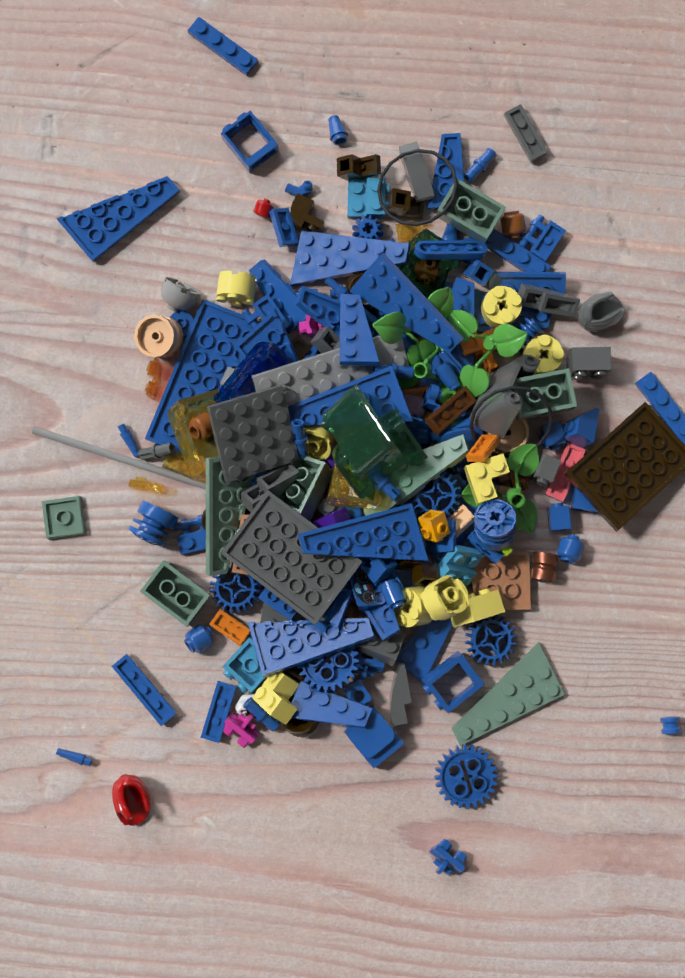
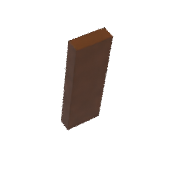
(450, 410)

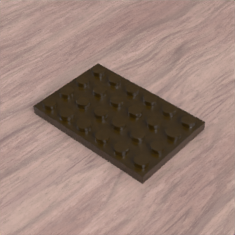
(629, 466)

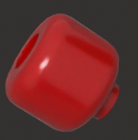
(263, 208)

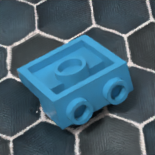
(364, 198)
(460, 564)
(244, 667)

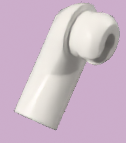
(239, 706)

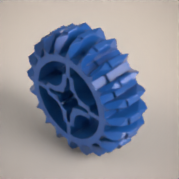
(452, 495)
(218, 584)
(495, 648)

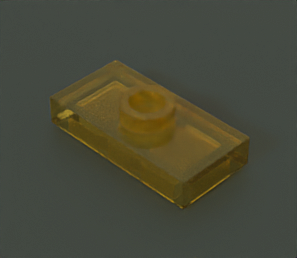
(176, 464)

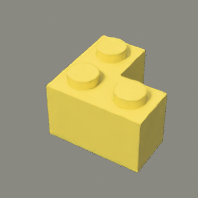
(481, 475)
(479, 607)
(274, 696)

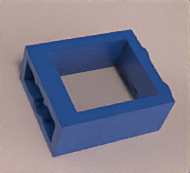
(262, 154)
(456, 658)

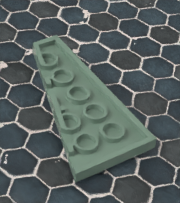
(413, 478)
(222, 514)
(518, 692)

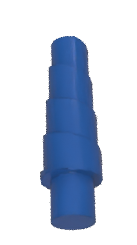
(128, 439)
(75, 757)

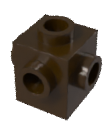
(427, 272)

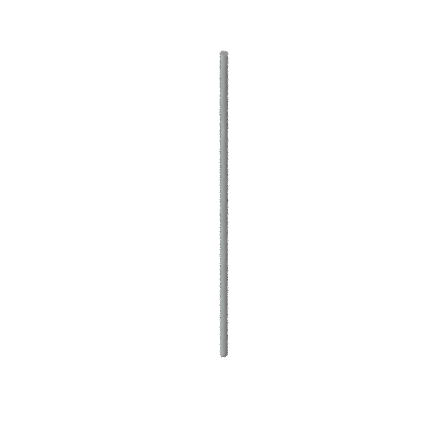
(119, 457)

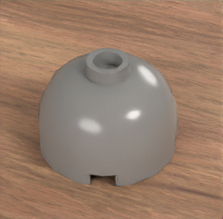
(178, 295)

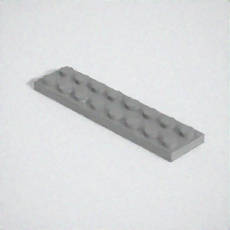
(324, 372)

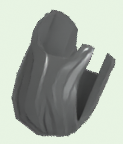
(600, 312)

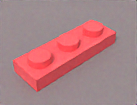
(561, 484)

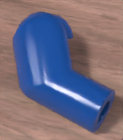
(305, 189)

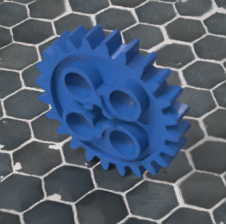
(339, 673)
(450, 781)

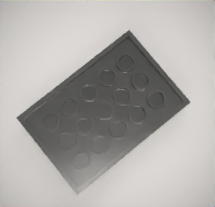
(272, 555)

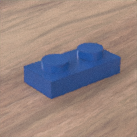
(284, 227)

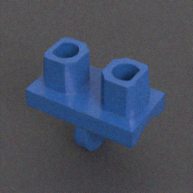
(366, 664)
(445, 860)

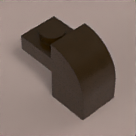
(358, 168)
(403, 204)
(301, 215)
(422, 571)

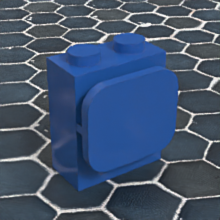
(457, 428)
(375, 741)

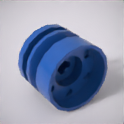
(153, 523)
(495, 524)

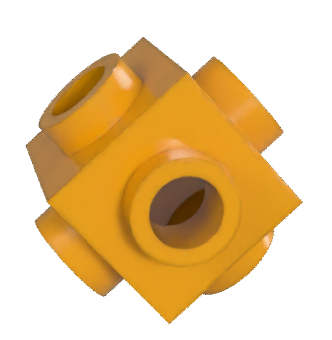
(433, 525)

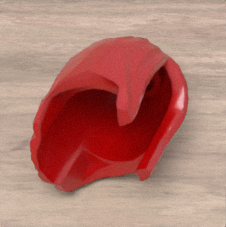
(131, 799)

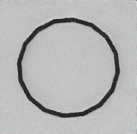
(395, 160)
(506, 389)

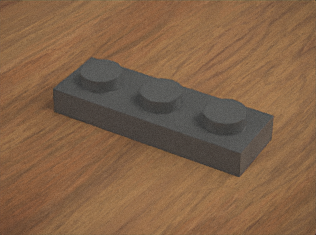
(525, 133)

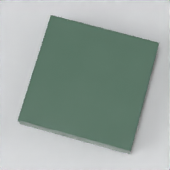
(63, 517)

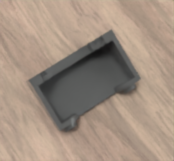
(501, 409)

